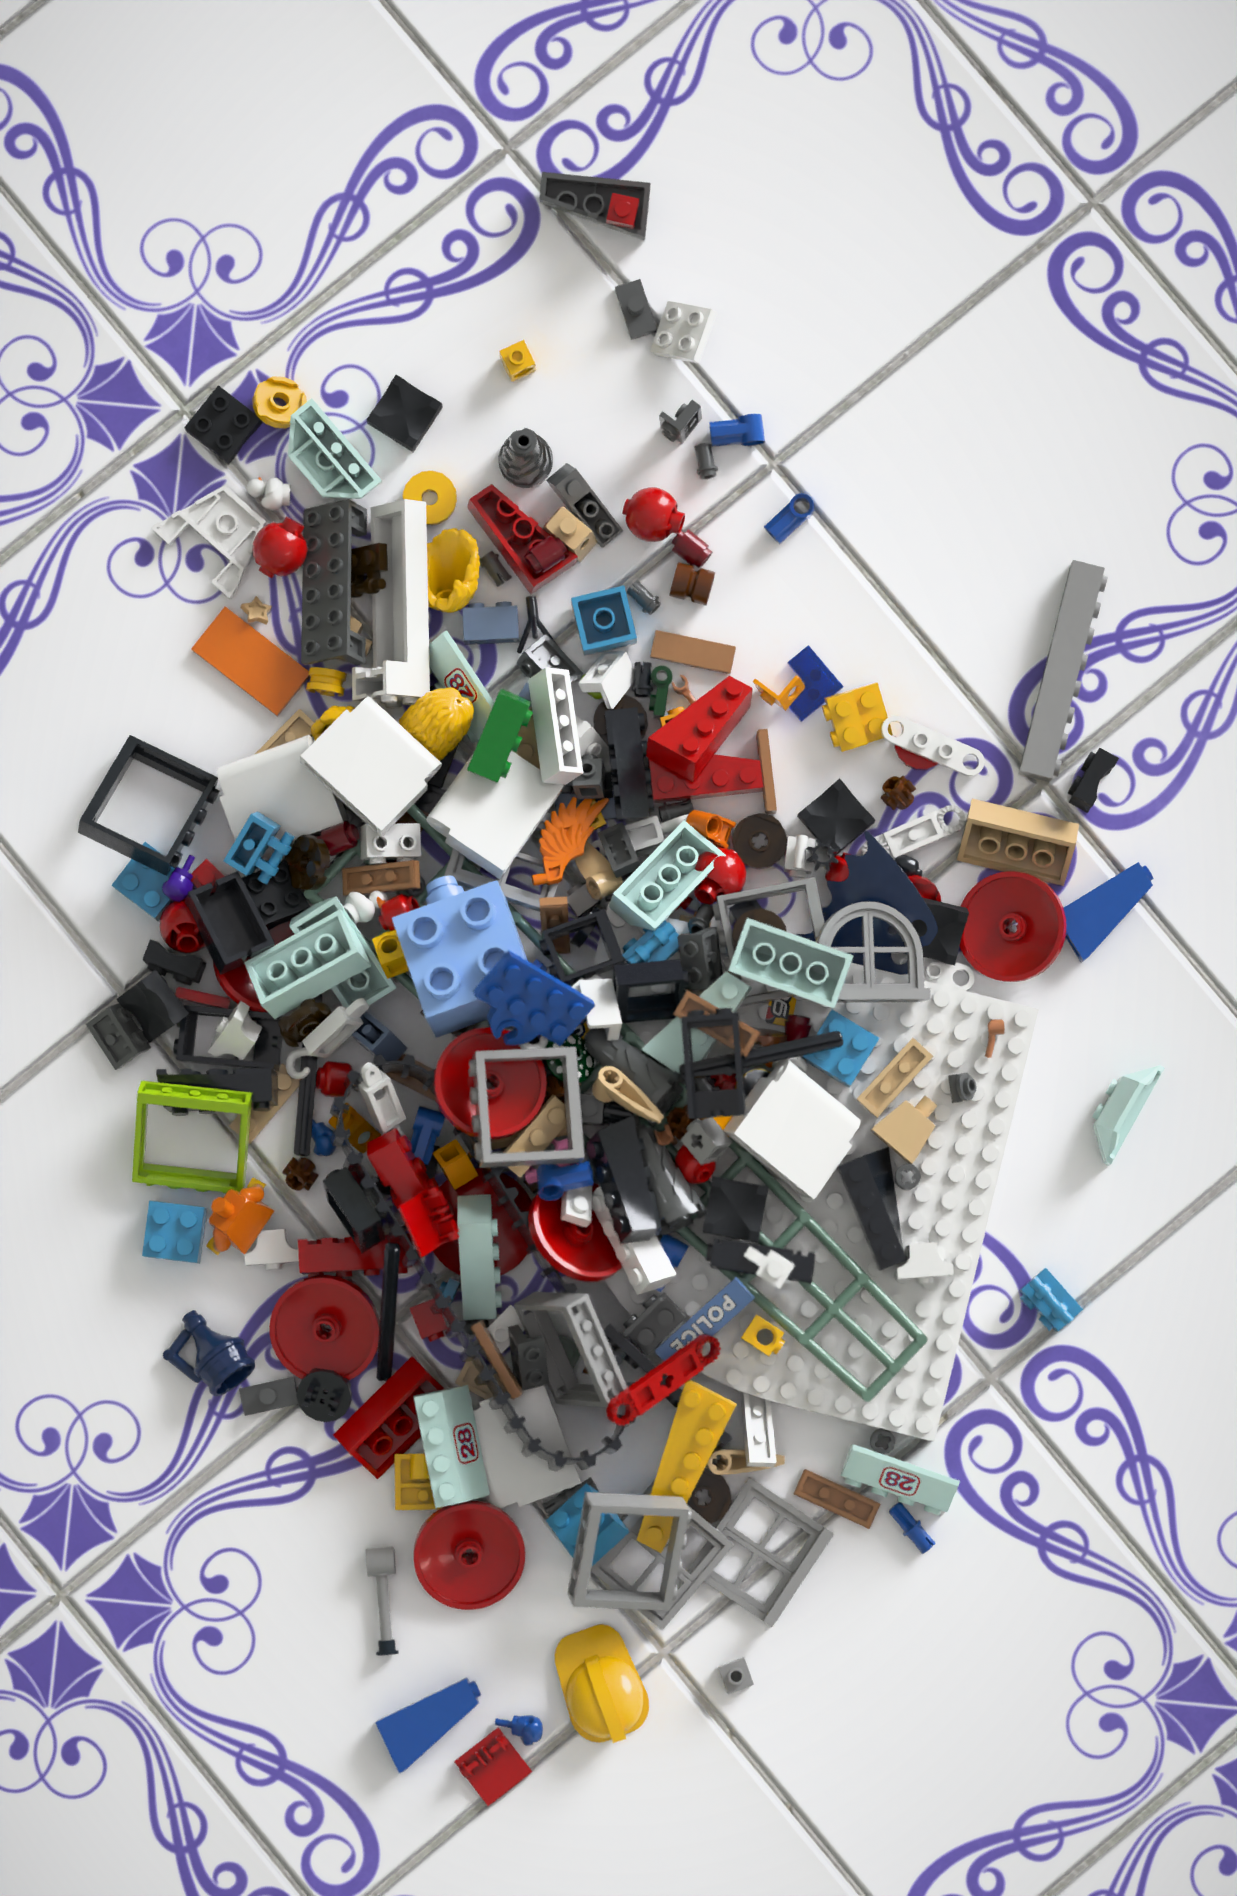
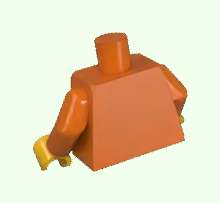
(238, 1218)

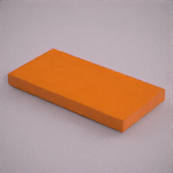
(251, 661)

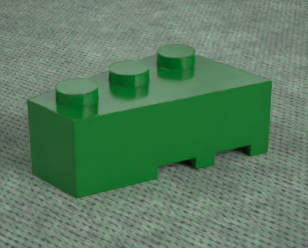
(500, 736)

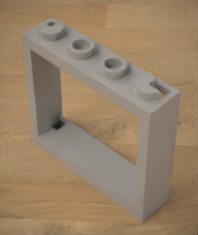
(725, 936)
(480, 1121)
(590, 1342)
(599, 1503)

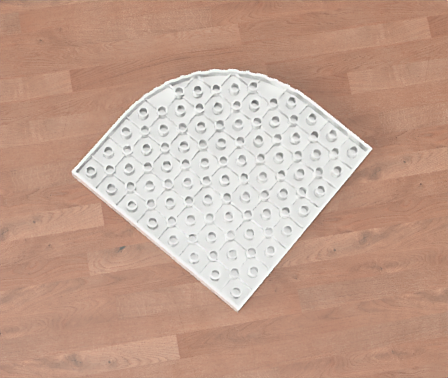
(946, 1207)

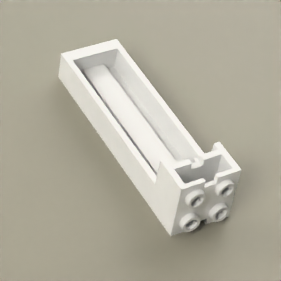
(399, 610)

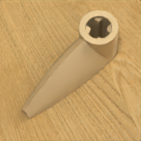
(597, 873)
(614, 1085)
(734, 1462)

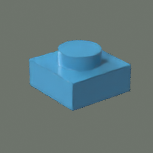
(450, 1288)

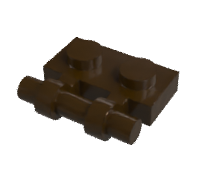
(368, 562)

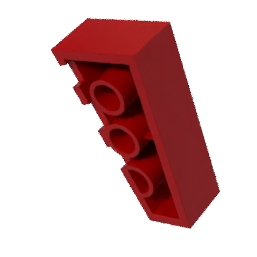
(514, 535)
(700, 729)
(718, 778)
(400, 1168)
(343, 1257)

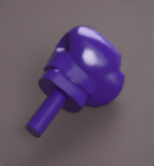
(179, 882)

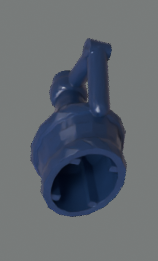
(219, 1358)

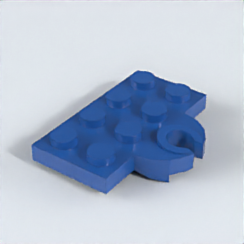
(530, 1002)

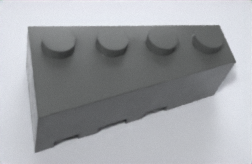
(591, 198)

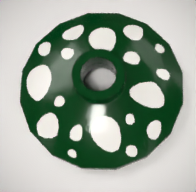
(584, 1060)

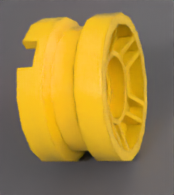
(326, 681)

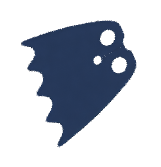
(880, 880)

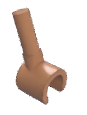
(684, 690)
(995, 1027)
(665, 1137)

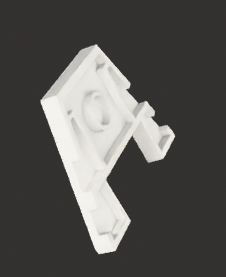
(226, 525)

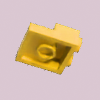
(856, 716)

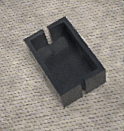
(228, 922)

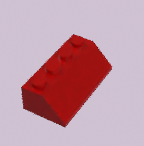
(388, 1419)

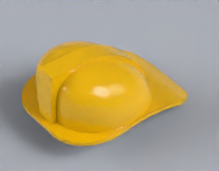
(600, 1684)

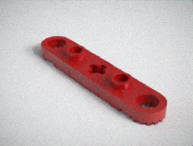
(648, 1390)

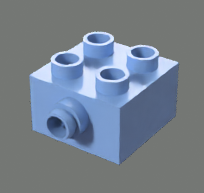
(454, 947)

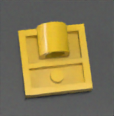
(412, 1483)

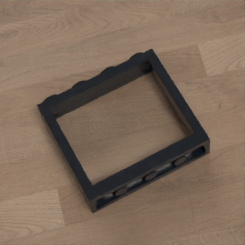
(163, 762)

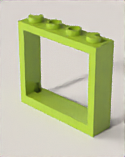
(192, 1098)

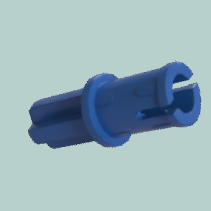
(911, 1527)

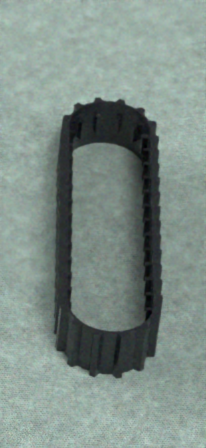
(427, 1281)

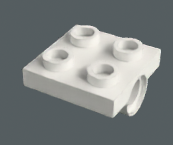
(683, 331)

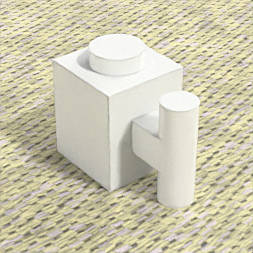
(796, 856)

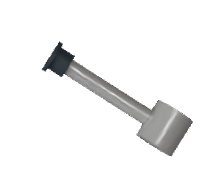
(380, 1564)

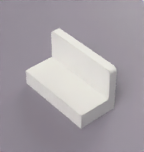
(611, 676)
(606, 1009)

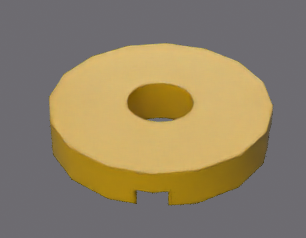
(277, 388)
(439, 484)

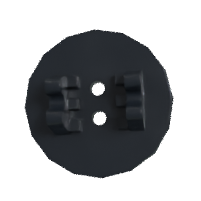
(311, 1391)

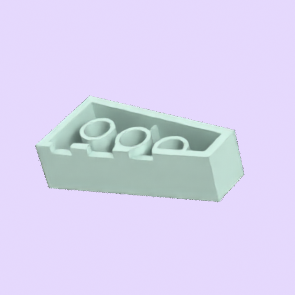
(668, 1044)
(477, 1257)

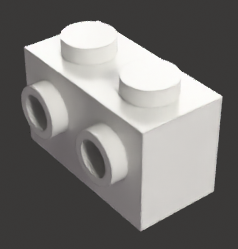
(399, 843)

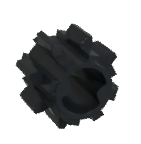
(830, 853)
(614, 1113)

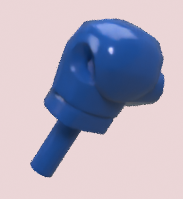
(321, 1136)
(526, 1727)

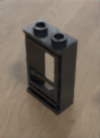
(266, 1050)
(715, 1102)
(730, 1257)

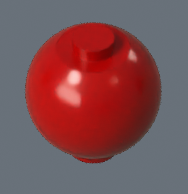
(652, 515)
(280, 548)
(725, 878)
(180, 929)

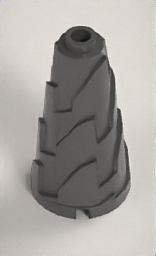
(525, 459)
(649, 1075)
(673, 1194)

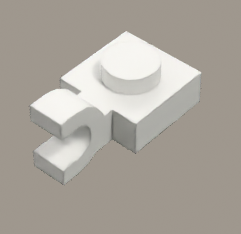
(772, 1268)

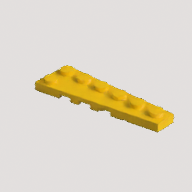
(691, 1441)

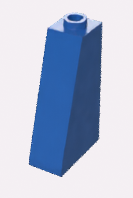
(1103, 908)
(421, 1724)

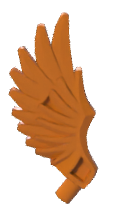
(565, 838)

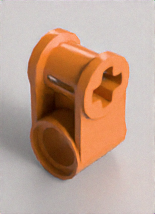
(711, 826)

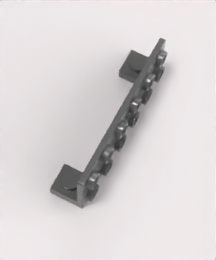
(328, 583)

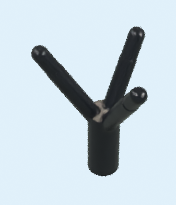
(533, 623)

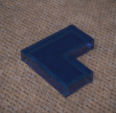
(818, 683)

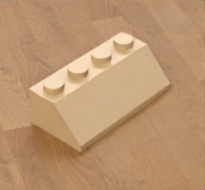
(1018, 841)

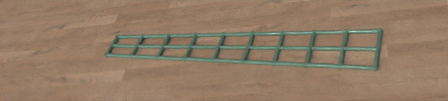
(833, 1308)

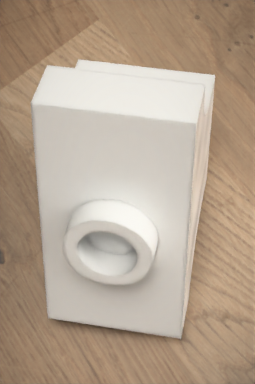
(590, 740)
(235, 1034)
(272, 1250)
(924, 1264)
(499, 1330)

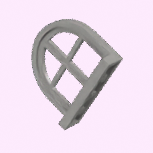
(869, 991)

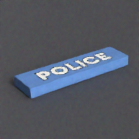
(709, 1318)

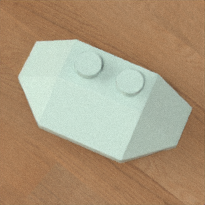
(328, 456)
(1121, 1109)

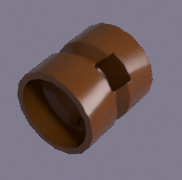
(692, 583)

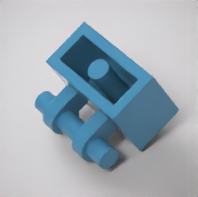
(253, 843)
(653, 945)
(1050, 1300)

